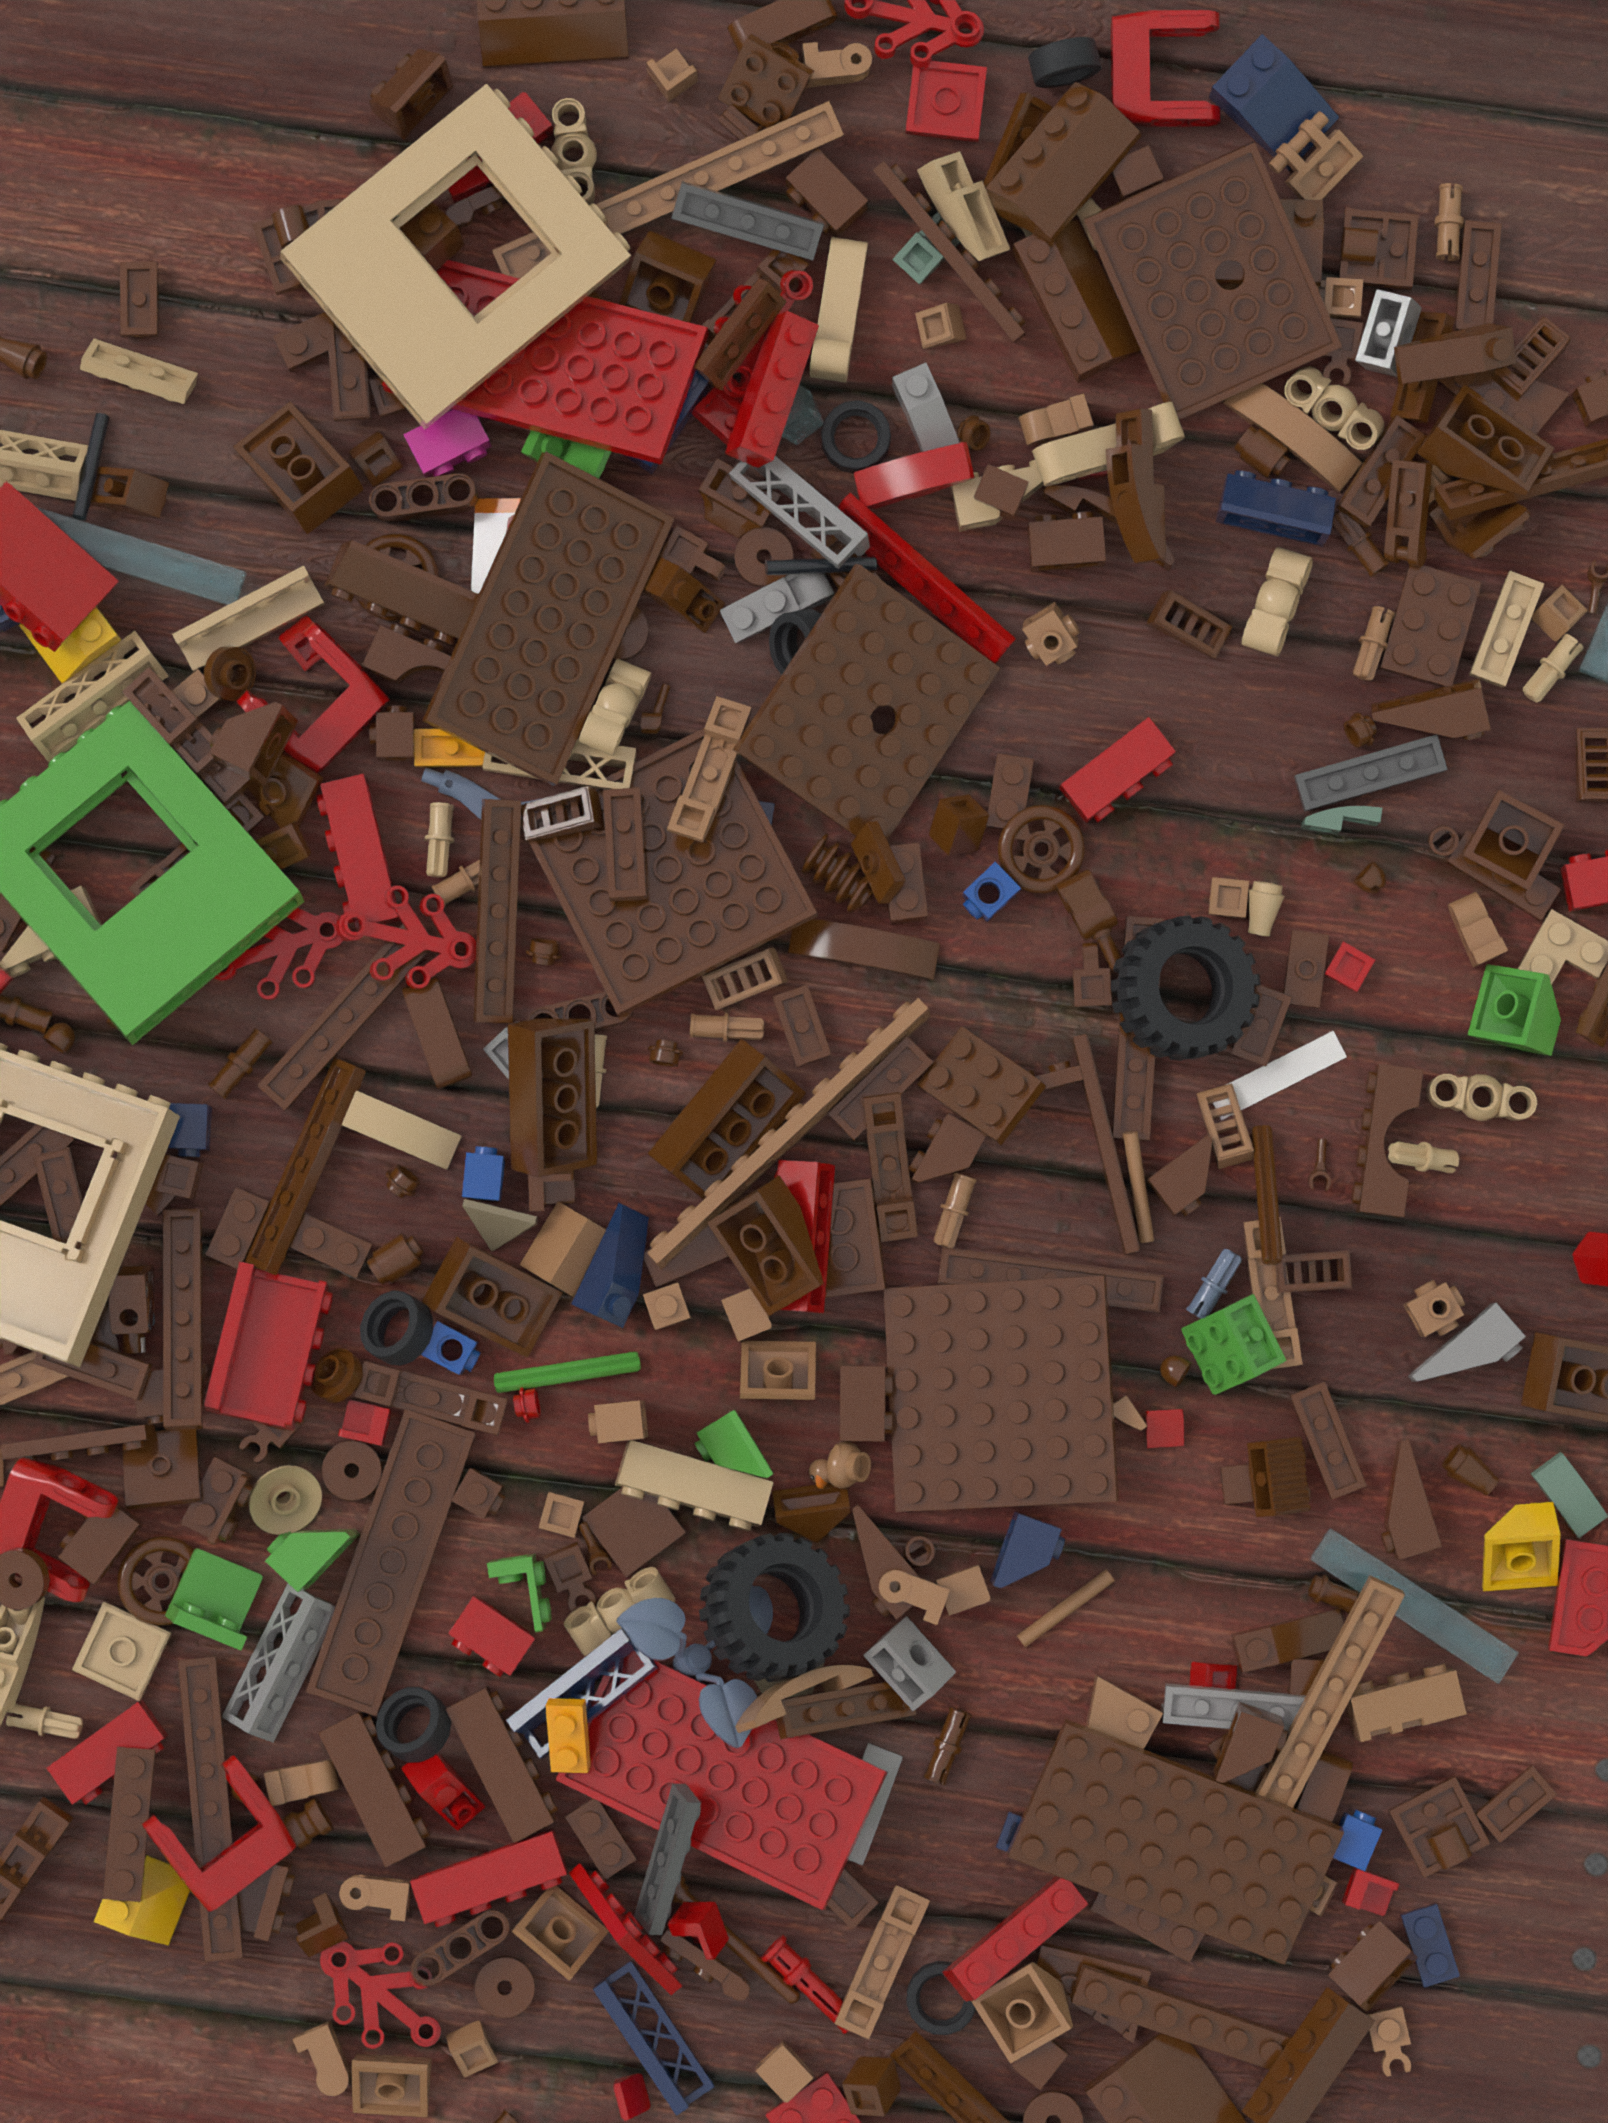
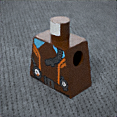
(134, 1291)

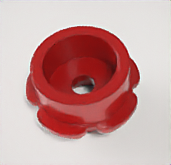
(527, 1404)

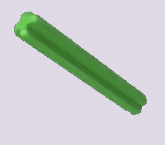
(567, 1372)

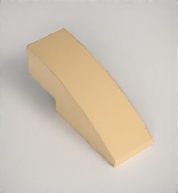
(964, 206)
(401, 1130)

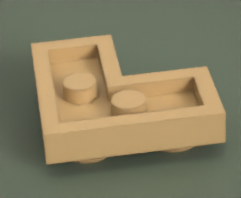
(1565, 941)

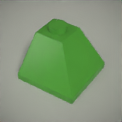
(1516, 1010)
(732, 1446)

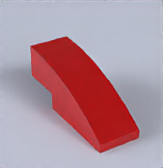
(914, 475)

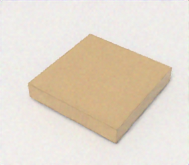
(121, 1651)

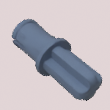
(1215, 1283)

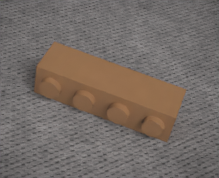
(619, 1421)

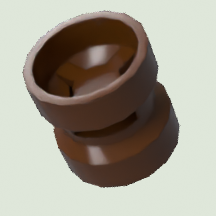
(308, 1824)

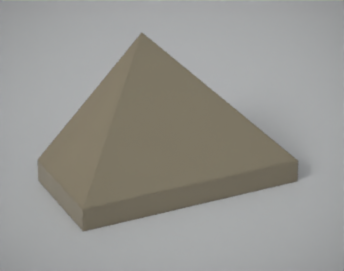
(498, 1224)

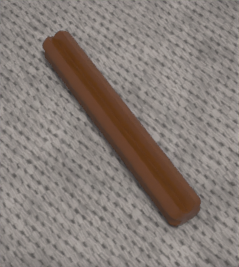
(1267, 1195)

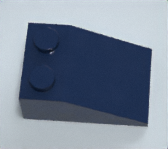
(1269, 97)

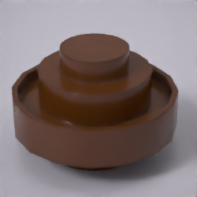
(229, 672)
(336, 1375)

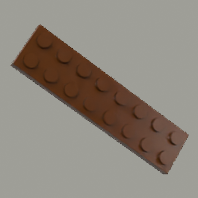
(391, 1562)

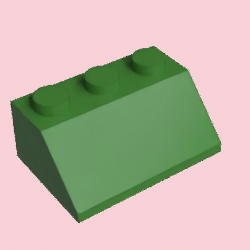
(307, 1554)

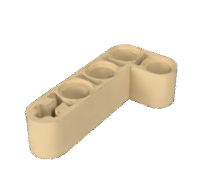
(838, 310)
(1086, 452)

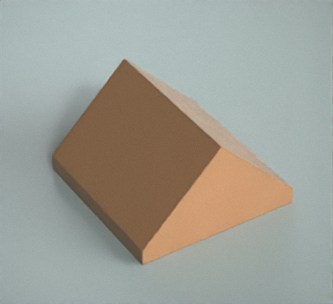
(564, 1249)
(778, 1370)
(560, 1931)
(1024, 2011)
(391, 2085)

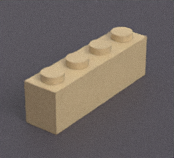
(694, 1484)

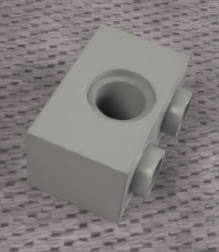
(1388, 325)
(909, 1663)

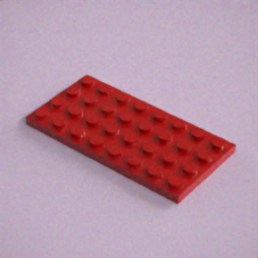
(592, 377)
(766, 1808)

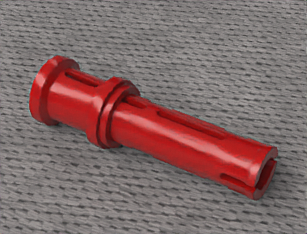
(798, 1973)

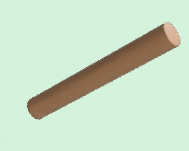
(1138, 1186)
(1065, 1608)

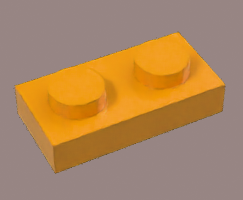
(441, 749)
(568, 1735)

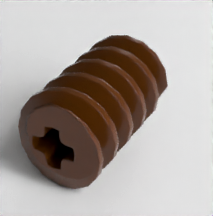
(838, 874)

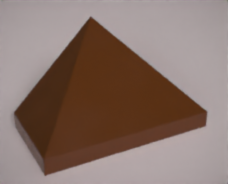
(811, 1510)

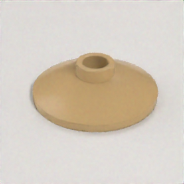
(291, 1511)

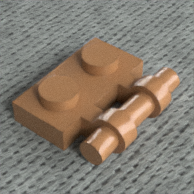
(1324, 167)

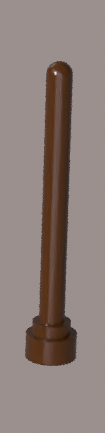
(744, 1952)

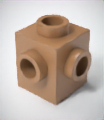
(1048, 623)
(1421, 1309)

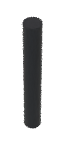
(90, 466)
(815, 566)

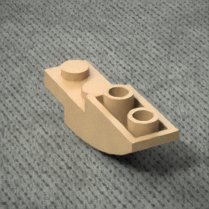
(17, 1643)

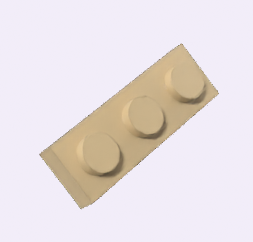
(138, 371)
(1506, 629)

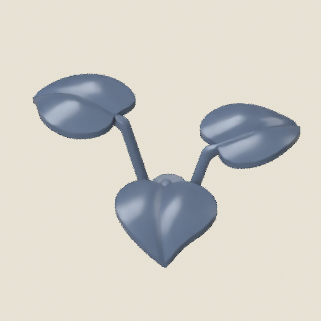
(655, 1632)

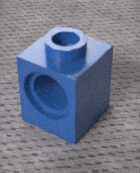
(1001, 881)
(483, 1175)
(439, 1337)
(1358, 1839)

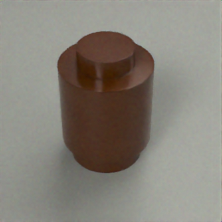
(1263, 452)
(396, 1258)

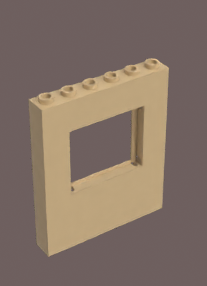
(395, 301)
(56, 1294)

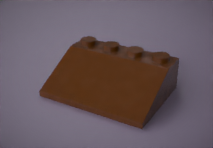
(1161, 2084)

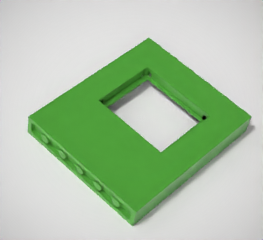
(180, 925)

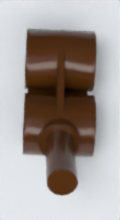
(1090, 912)

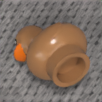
(844, 1467)

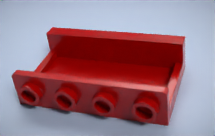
(44, 573)
(268, 1348)

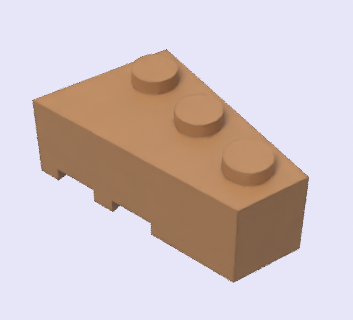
(1405, 1702)
(1121, 1714)

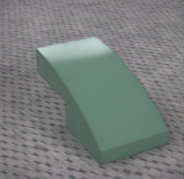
(920, 256)
(1331, 819)
(1569, 1494)

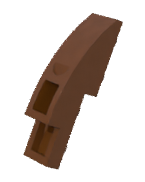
(1134, 496)

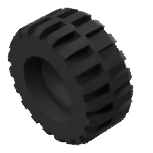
(1230, 983)
(817, 1596)

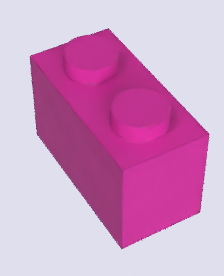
(447, 443)

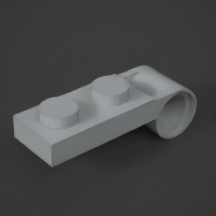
(760, 609)

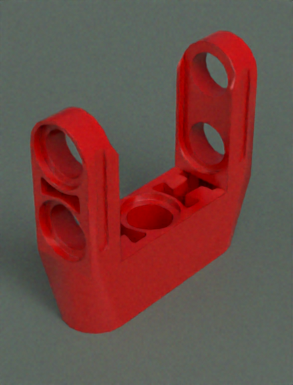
(1132, 67)
(343, 718)
(25, 1507)
(240, 1861)

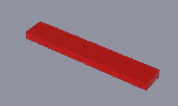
(929, 584)

